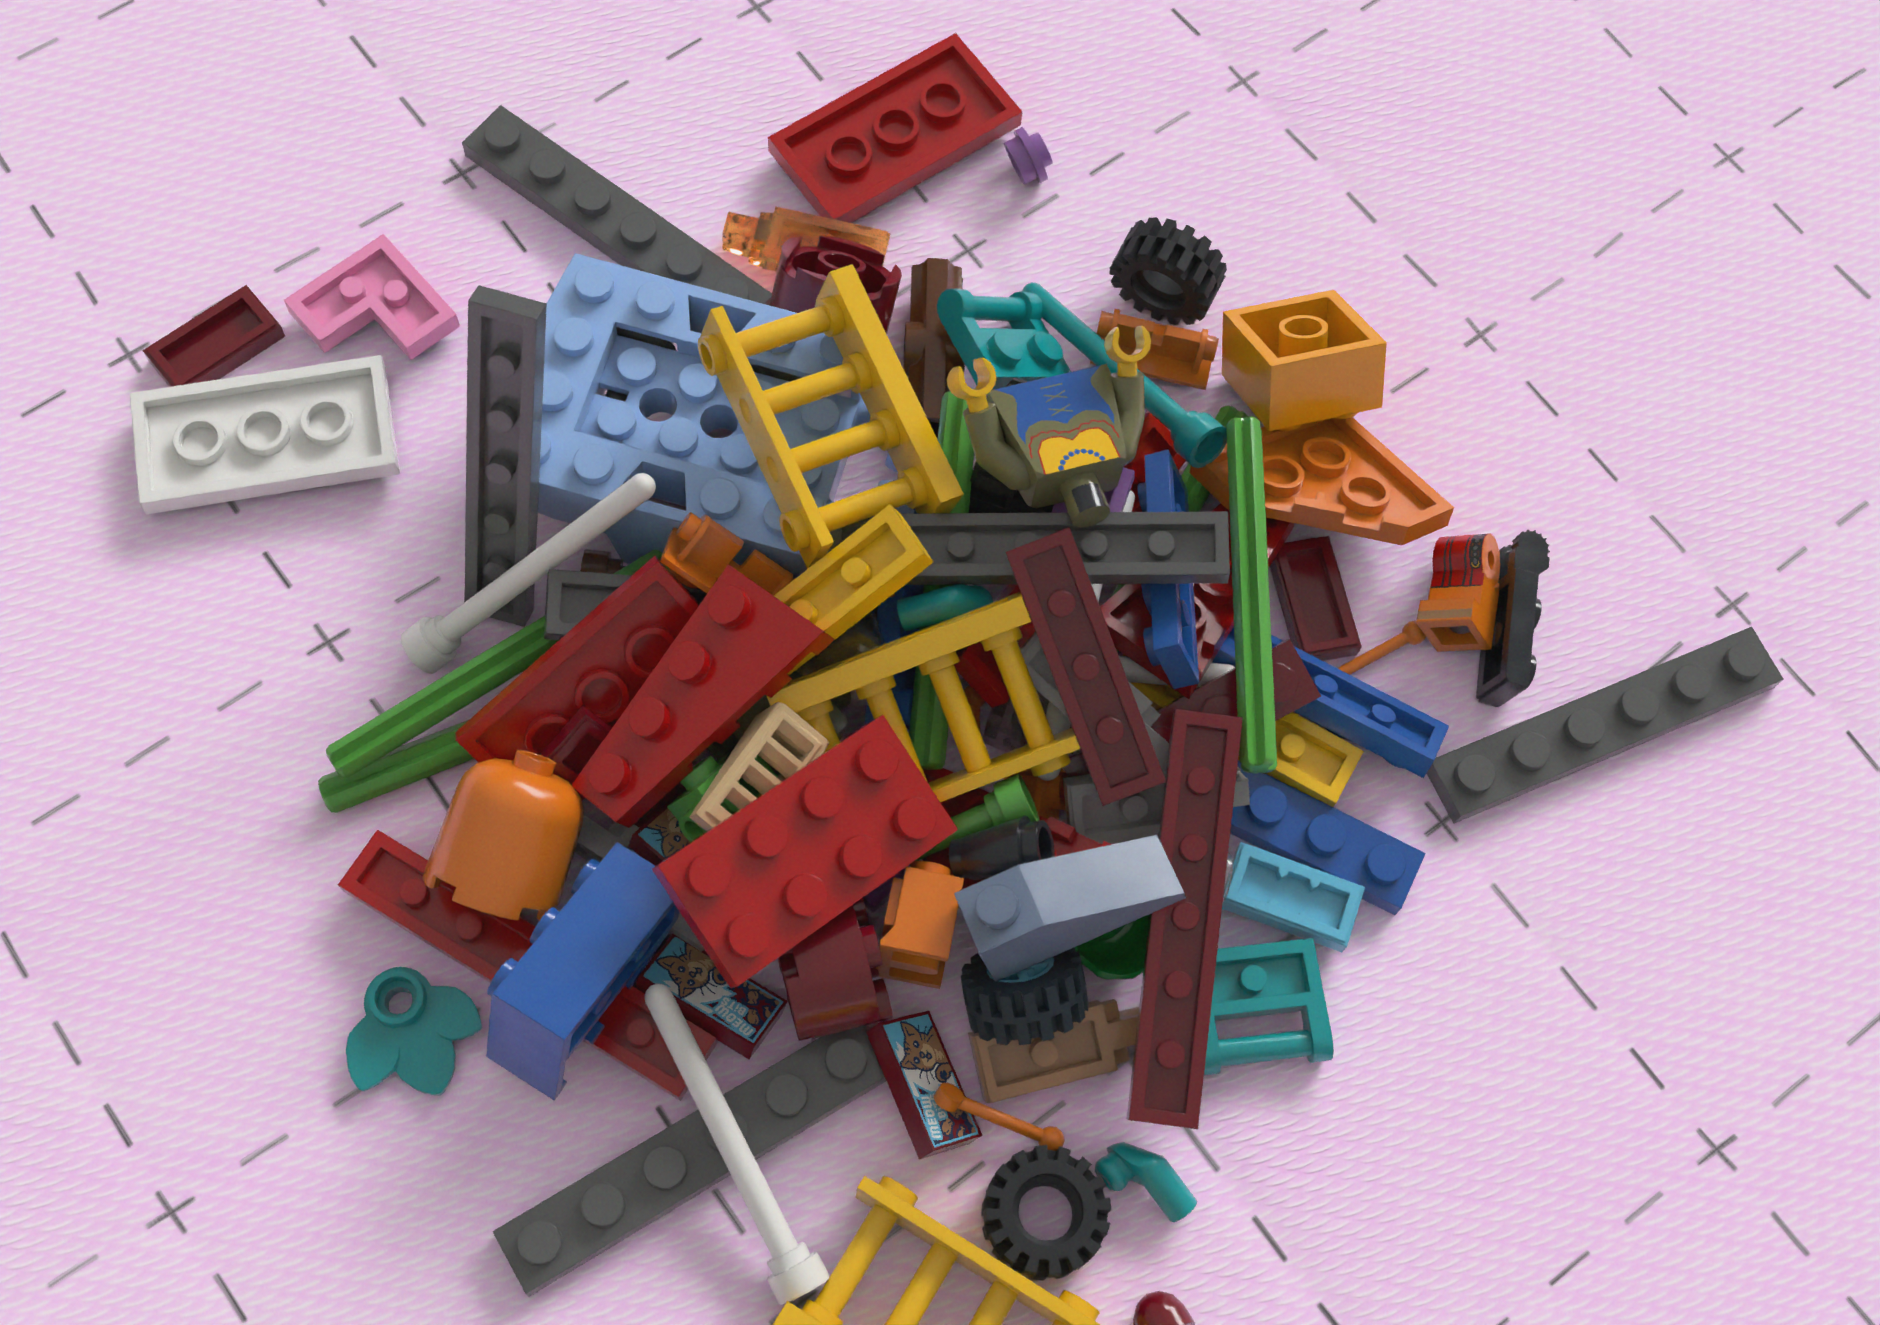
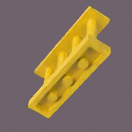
(867, 368)
(935, 654)
(895, 1204)

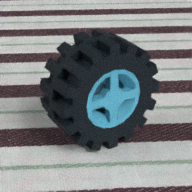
(1028, 1002)

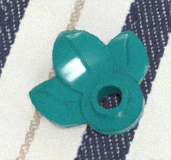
(413, 1042)

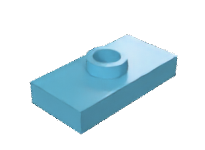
(1293, 897)

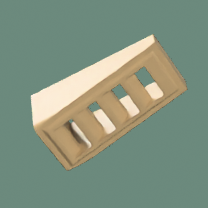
(776, 737)

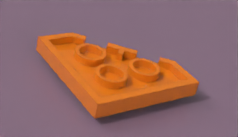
(1338, 481)

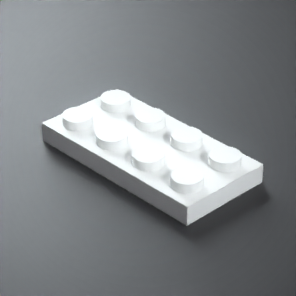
(263, 434)

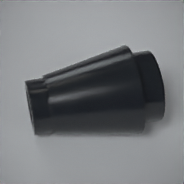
(1000, 848)

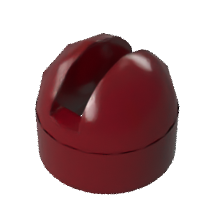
(1161, 1309)

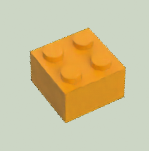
(1303, 360)

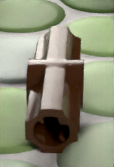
(927, 346)

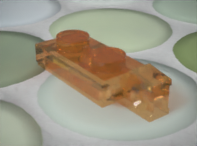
(763, 237)

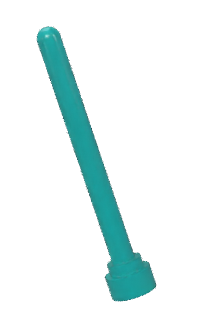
(1195, 435)

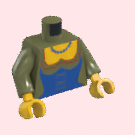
(1059, 433)

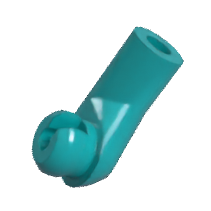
(940, 605)
(1149, 1170)

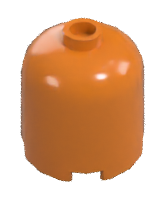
(508, 837)

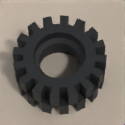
(1168, 271)
(1080, 1187)

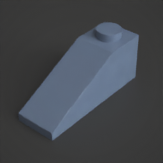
(1065, 902)

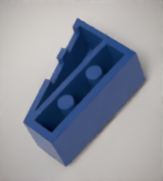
(577, 967)

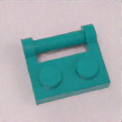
(1018, 352)
(1269, 982)

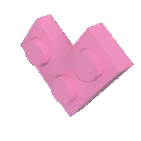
(368, 287)

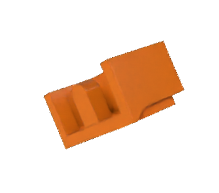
(919, 924)

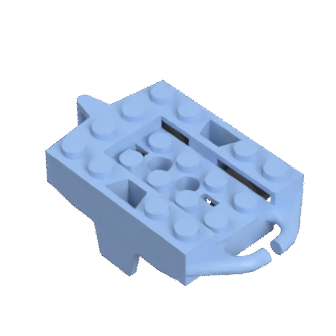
(617, 335)

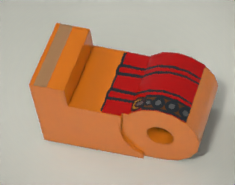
(1462, 593)

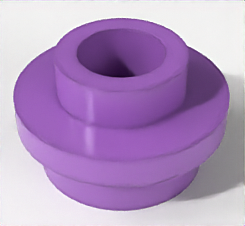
(1028, 156)

